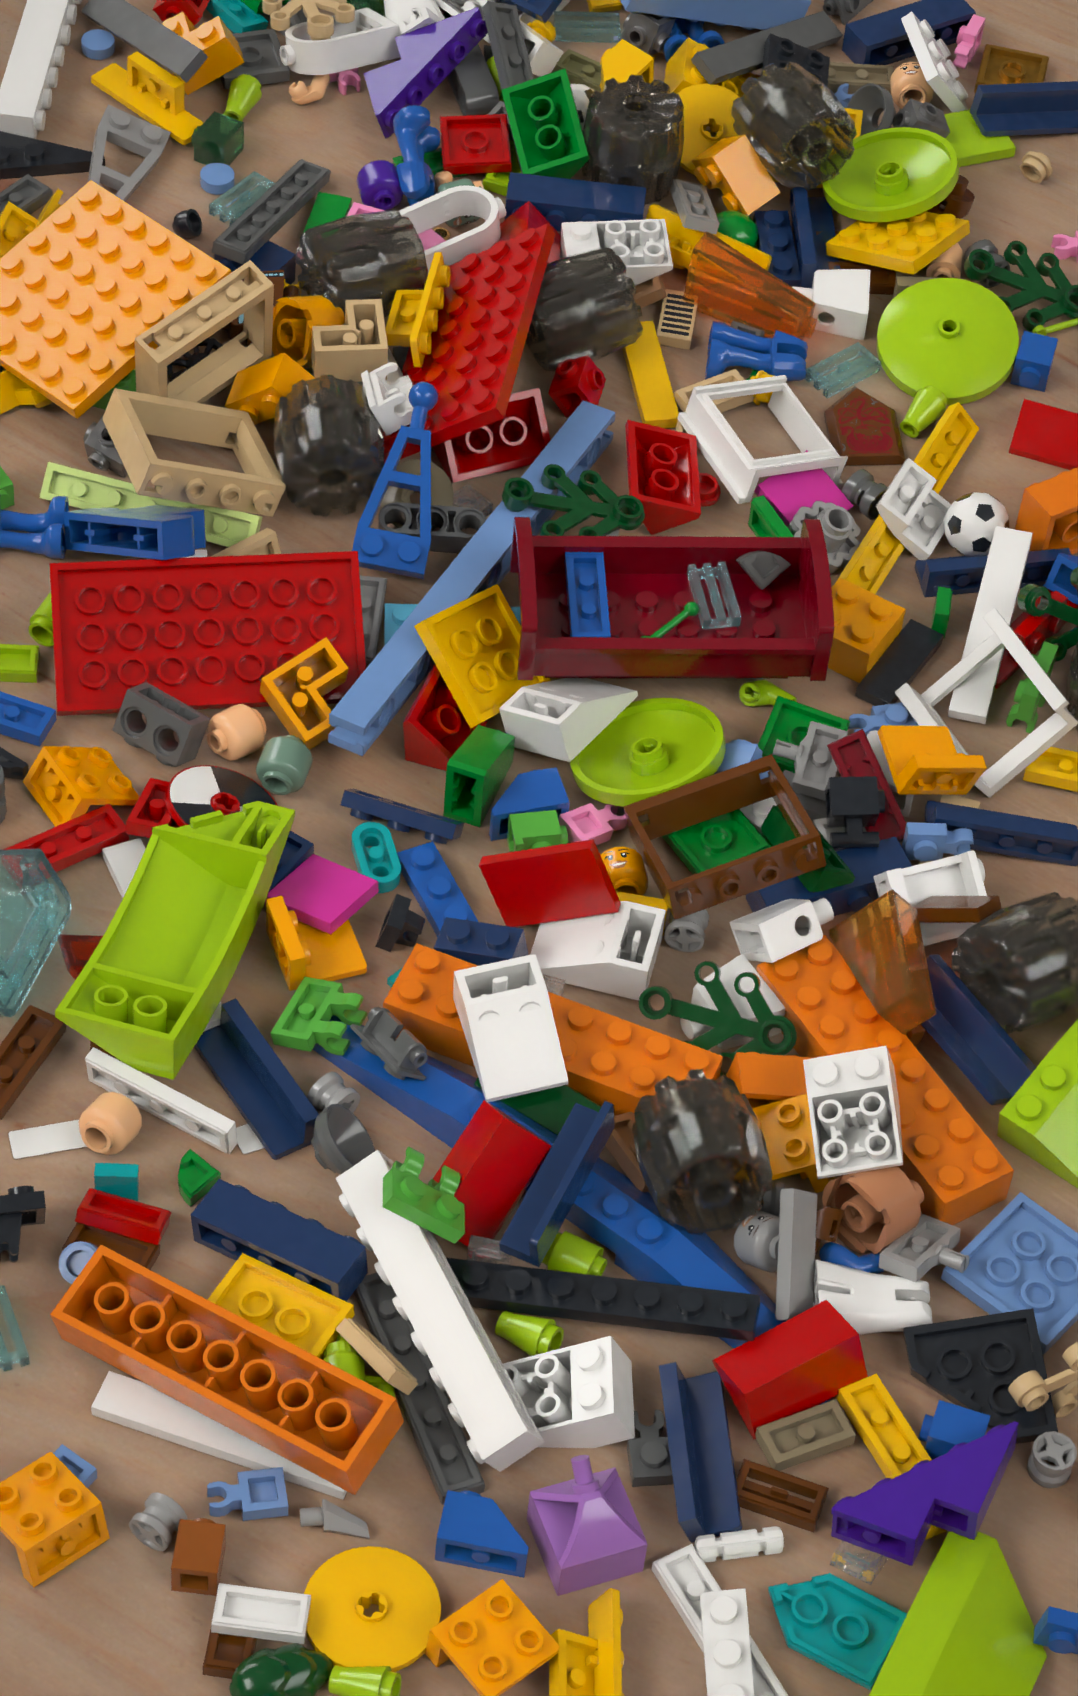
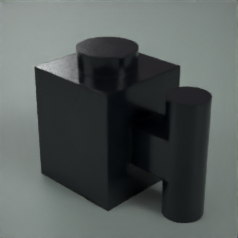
(853, 805)

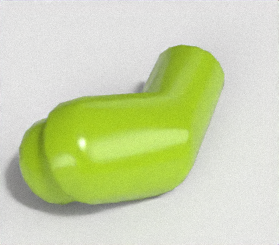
(762, 693)

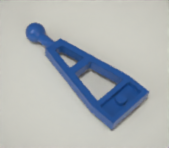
(391, 550)

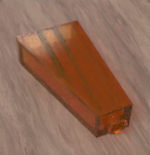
(739, 290)
(888, 960)

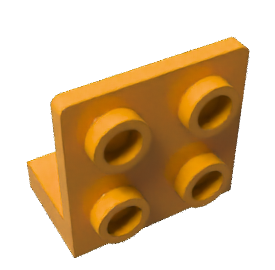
(927, 762)
(73, 778)
(309, 951)
(790, 1139)
(49, 1518)
(492, 1641)

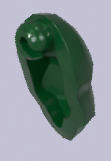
(282, 1672)

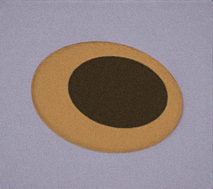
(444, 233)

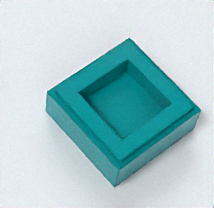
(117, 1179)

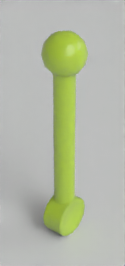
(1040, 329)

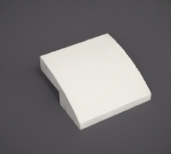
(914, 510)

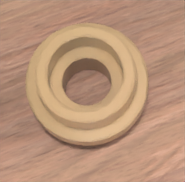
(1036, 167)

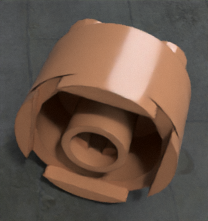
(877, 1207)

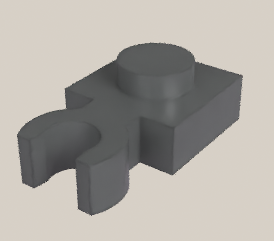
(649, 1454)

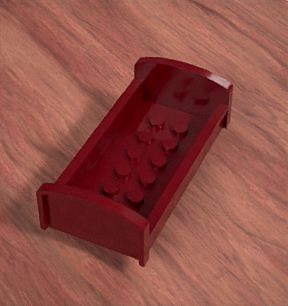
(781, 631)

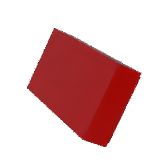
(123, 1216)

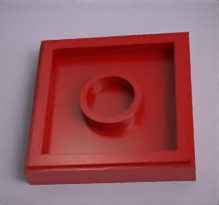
(475, 144)

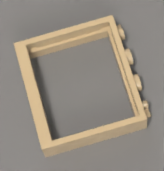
(197, 322)
(135, 414)

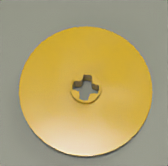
(705, 107)
(364, 1577)

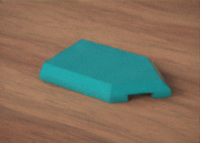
(837, 1625)

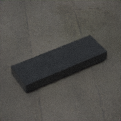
(899, 663)

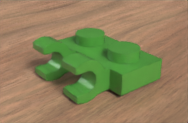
(1028, 695)
(309, 1013)
(423, 1204)

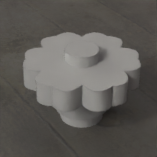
(838, 529)

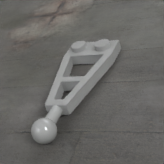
(132, 135)

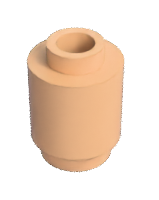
(947, 264)

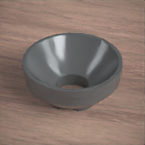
(873, 101)
(340, 1139)

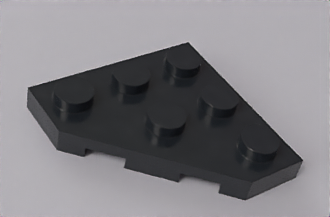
(976, 1363)

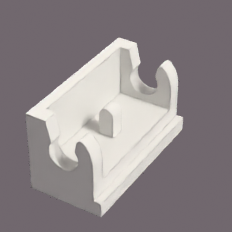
(388, 399)

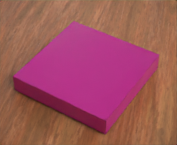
(800, 489)
(324, 893)

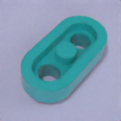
(379, 859)

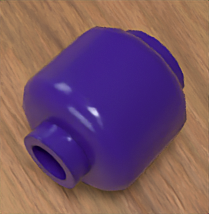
(378, 184)

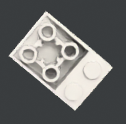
(639, 244)
(562, 714)
(603, 951)
(509, 1027)
(854, 1112)
(578, 1394)

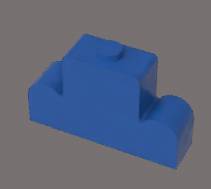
(136, 532)

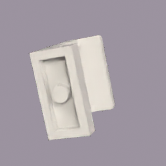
(943, 877)

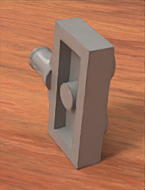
(812, 759)
(924, 1248)

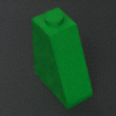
(477, 774)

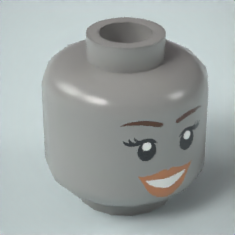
(758, 1241)

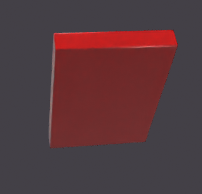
(550, 883)

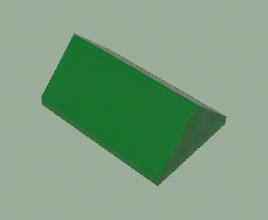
(546, 126)

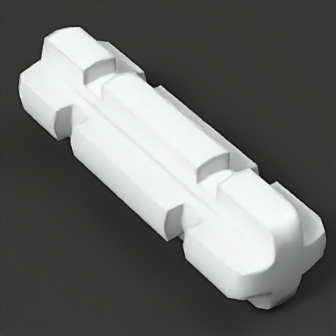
(740, 1544)

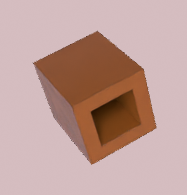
(198, 1556)

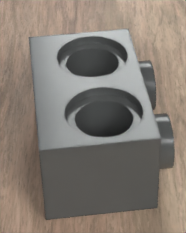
(163, 717)

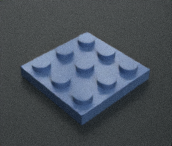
(1022, 1264)

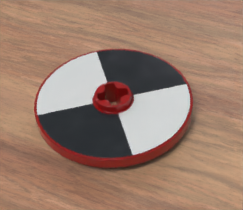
(211, 789)

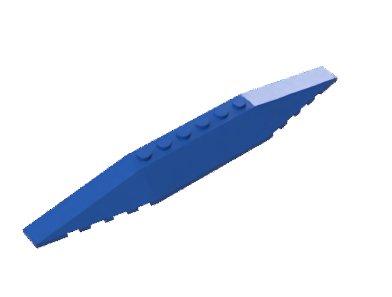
(606, 1206)

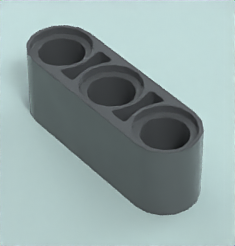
(474, 84)
(448, 518)

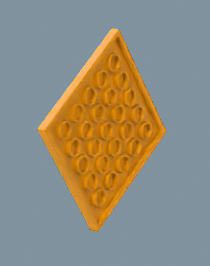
(85, 292)

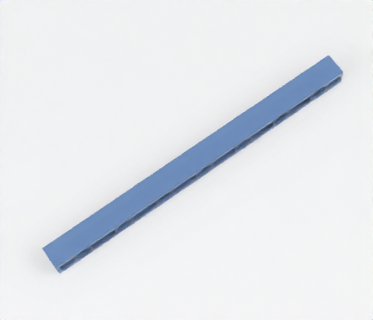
(480, 565)

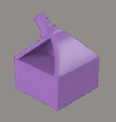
(586, 1529)

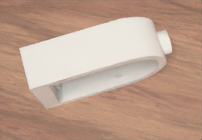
(352, 45)
(452, 204)

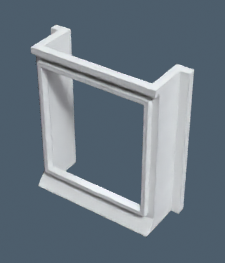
(729, 455)
(1030, 747)

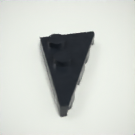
(39, 158)

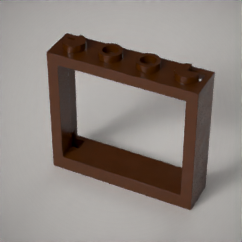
(712, 798)

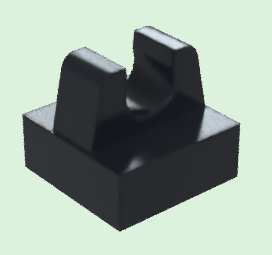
(400, 925)

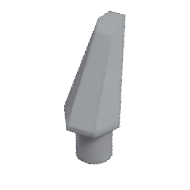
(334, 1520)

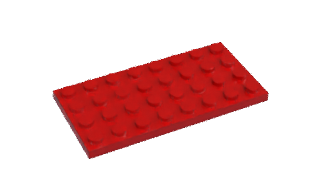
(480, 336)
(199, 626)

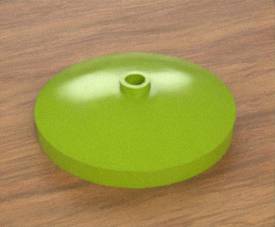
(894, 175)
(948, 338)
(650, 751)

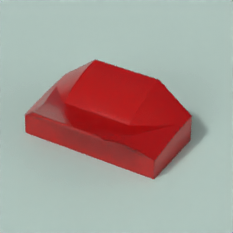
(150, 810)

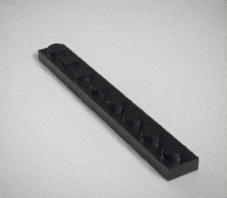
(608, 1299)

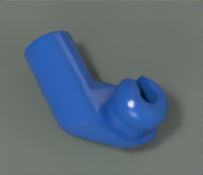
(840, 1255)

